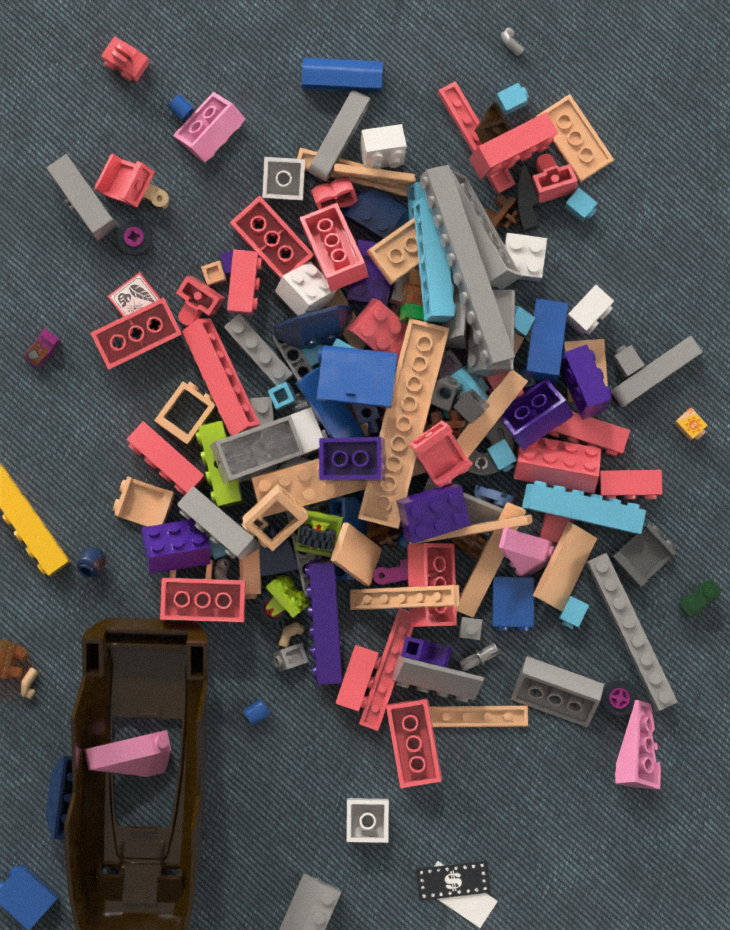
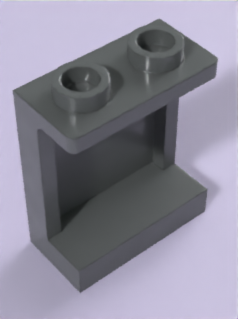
(644, 554)

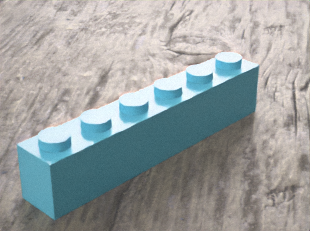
(433, 266)
(584, 508)

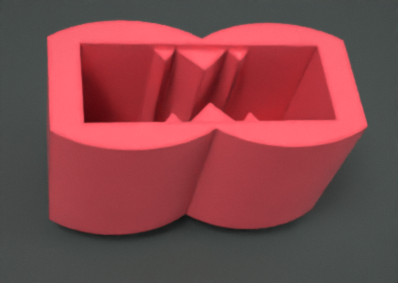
(338, 191)

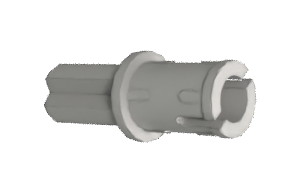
(479, 657)

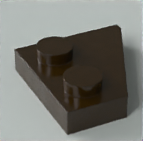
(492, 124)

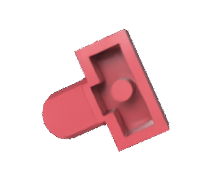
(125, 59)
(553, 180)
(198, 299)

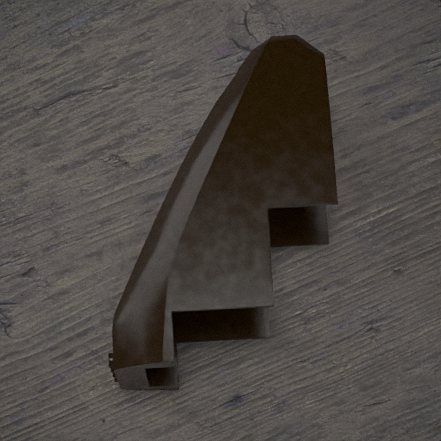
(136, 673)

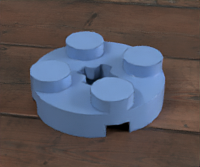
(500, 498)

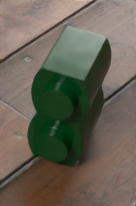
(703, 594)

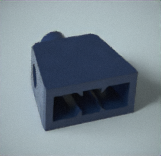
(372, 421)
(277, 561)

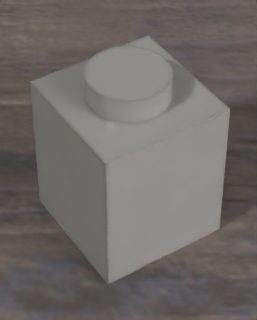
(627, 360)
(470, 628)

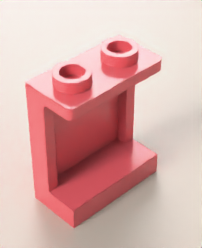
(124, 180)
(440, 454)

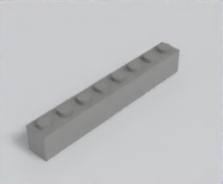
(631, 632)

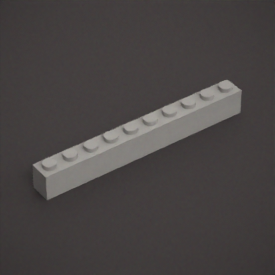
(467, 266)

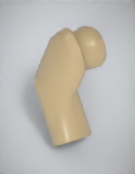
(289, 631)
(26, 682)

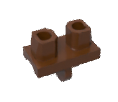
(507, 206)
(455, 421)
(383, 534)
(470, 544)

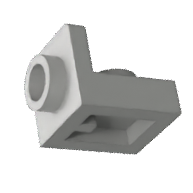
(290, 657)

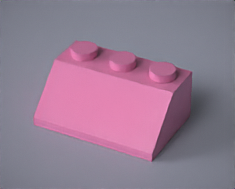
(209, 127)

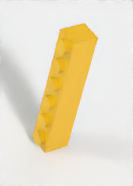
(30, 527)

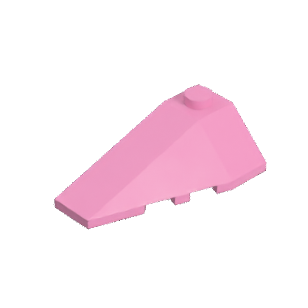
(526, 551)
(137, 756)
(637, 757)

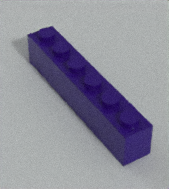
(325, 621)

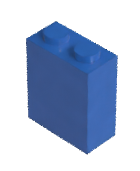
(512, 603)
(26, 896)

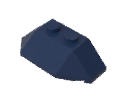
(376, 213)
(314, 327)
(59, 797)

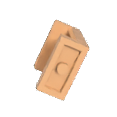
(143, 503)

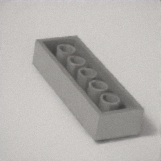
(494, 255)

